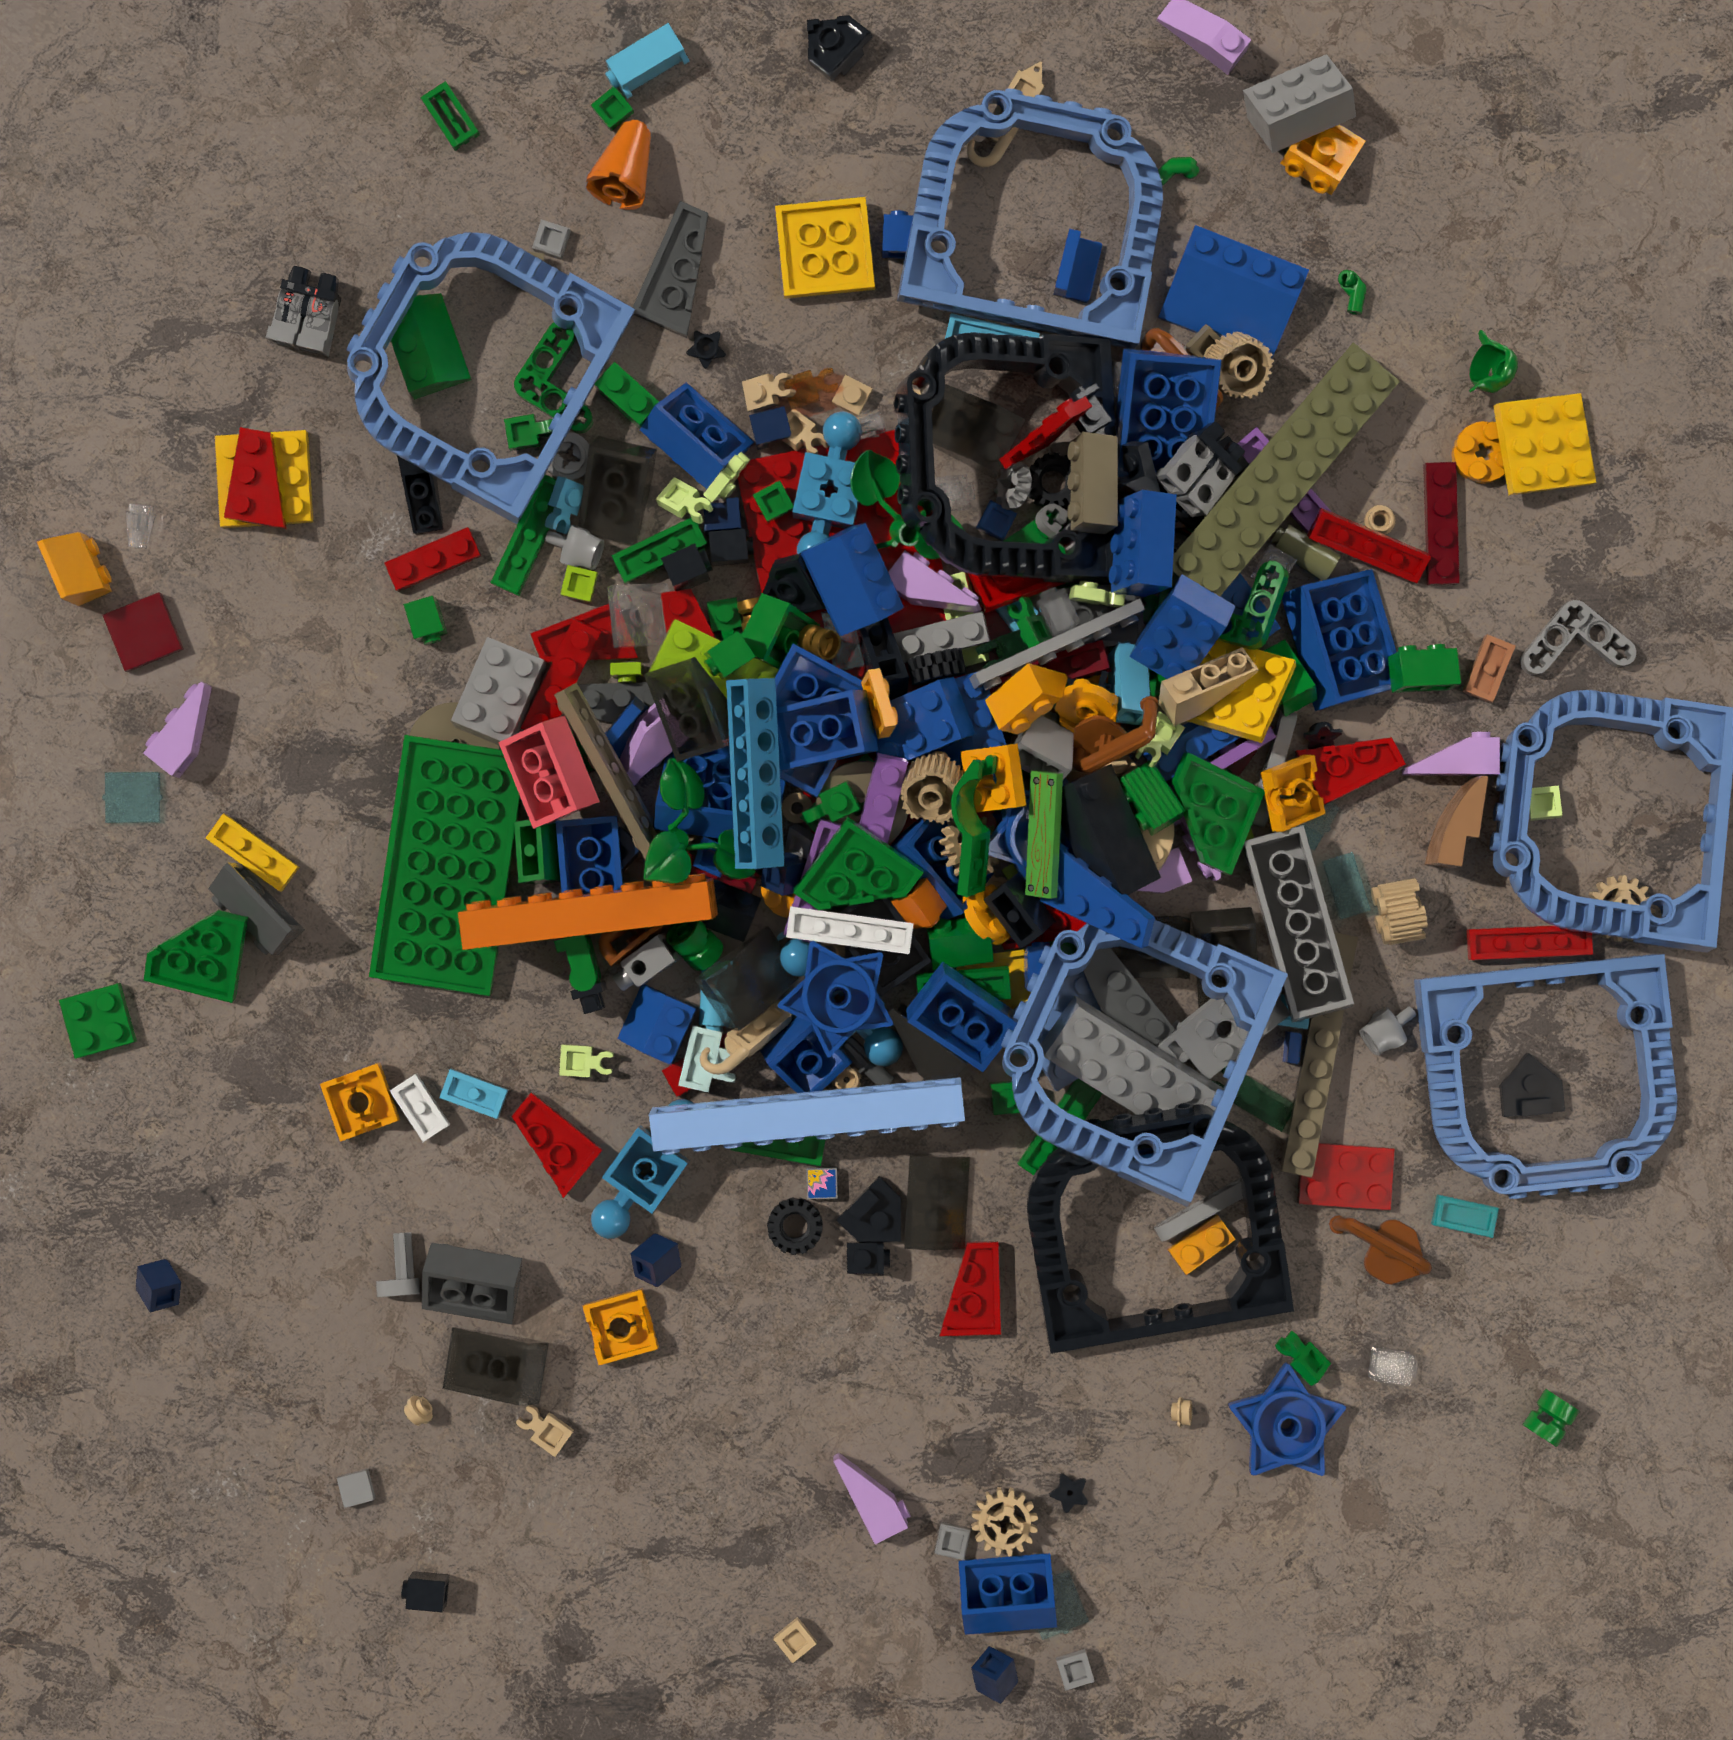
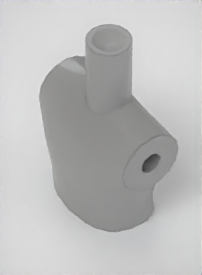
(578, 547)
(1385, 1030)

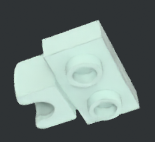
(692, 1073)

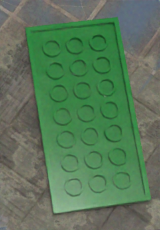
(444, 851)

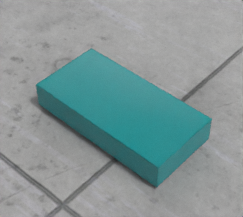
(1465, 1216)

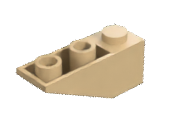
(1205, 685)

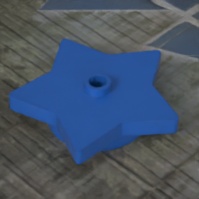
(1011, 837)
(861, 1004)
(1301, 1442)

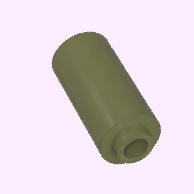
(1309, 554)

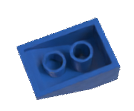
(825, 729)

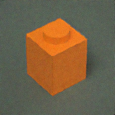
(921, 905)

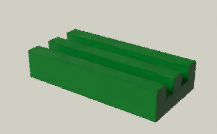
(463, 137)

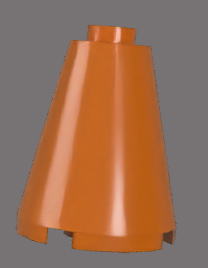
(623, 167)

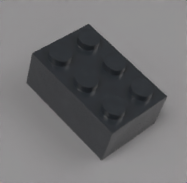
(895, 966)

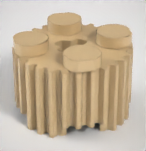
(1250, 357)
(930, 787)
(1399, 911)

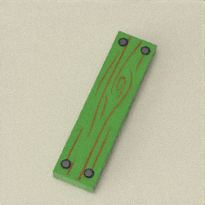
(1044, 834)

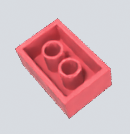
(549, 771)

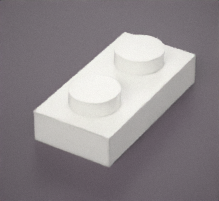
(420, 1107)

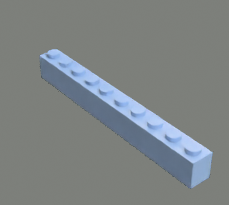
(806, 1115)

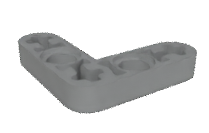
(1581, 630)

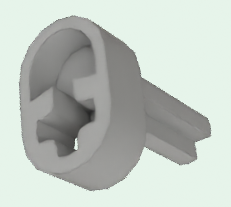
(404, 1268)

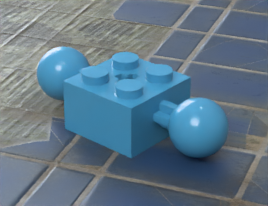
(841, 433)
(881, 1044)
(611, 1217)

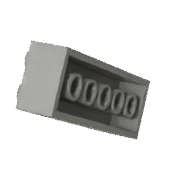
(1298, 923)
(1123, 1062)

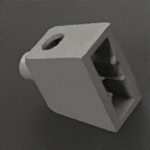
(1046, 746)
(657, 958)

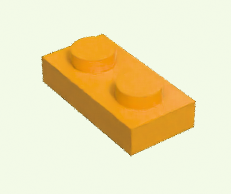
(883, 715)
(1201, 1244)

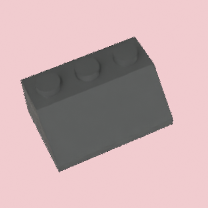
(267, 919)
(471, 1283)

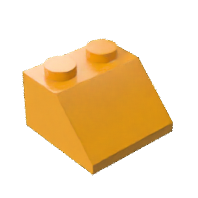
(75, 567)
(1026, 697)

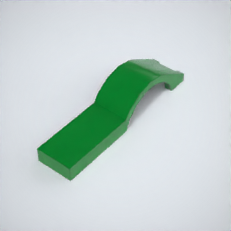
(974, 834)

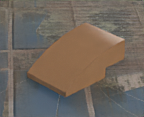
(1457, 824)

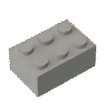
(1299, 103)
(498, 692)

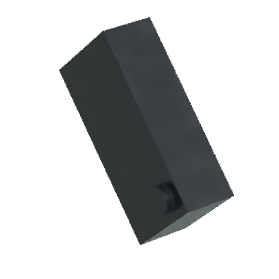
(1106, 831)

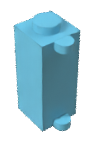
(645, 60)
(1128, 682)

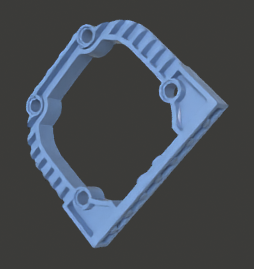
(933, 282)
(509, 481)
(1704, 737)
(1633, 983)
(1175, 1165)

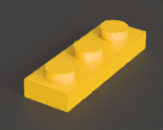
(252, 852)

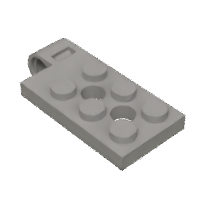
(1198, 1037)

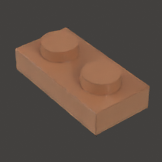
(1488, 668)

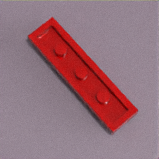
(1368, 545)
(563, 671)
(1527, 942)

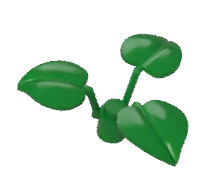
(875, 479)
(667, 855)

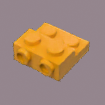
(1323, 158)

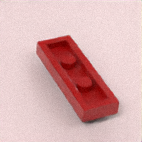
(432, 559)

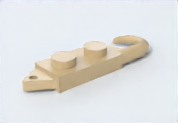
(1030, 84)
(749, 1039)

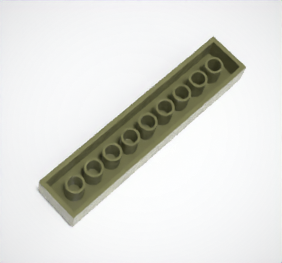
(1284, 471)

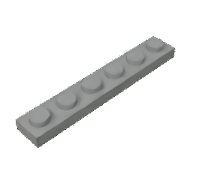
(1070, 640)

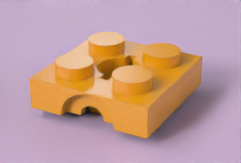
(1283, 780)
(1009, 788)
(381, 1105)
(630, 1306)

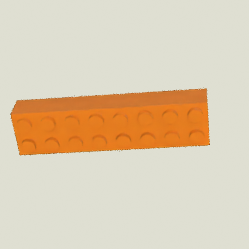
(586, 914)

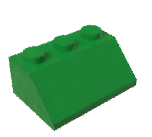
(429, 348)

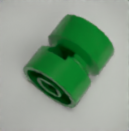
(695, 944)
(1553, 1406)

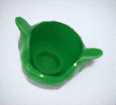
(1494, 356)

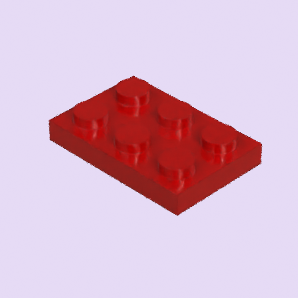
(1349, 1177)

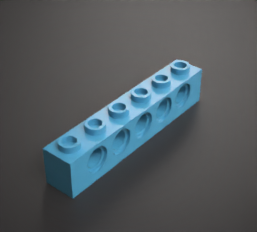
(755, 773)

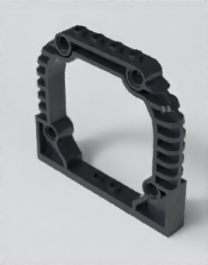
(1076, 363)
(1254, 1292)

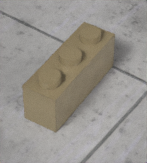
(1093, 483)

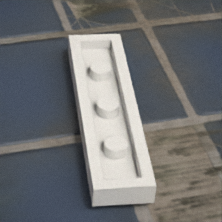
(849, 930)

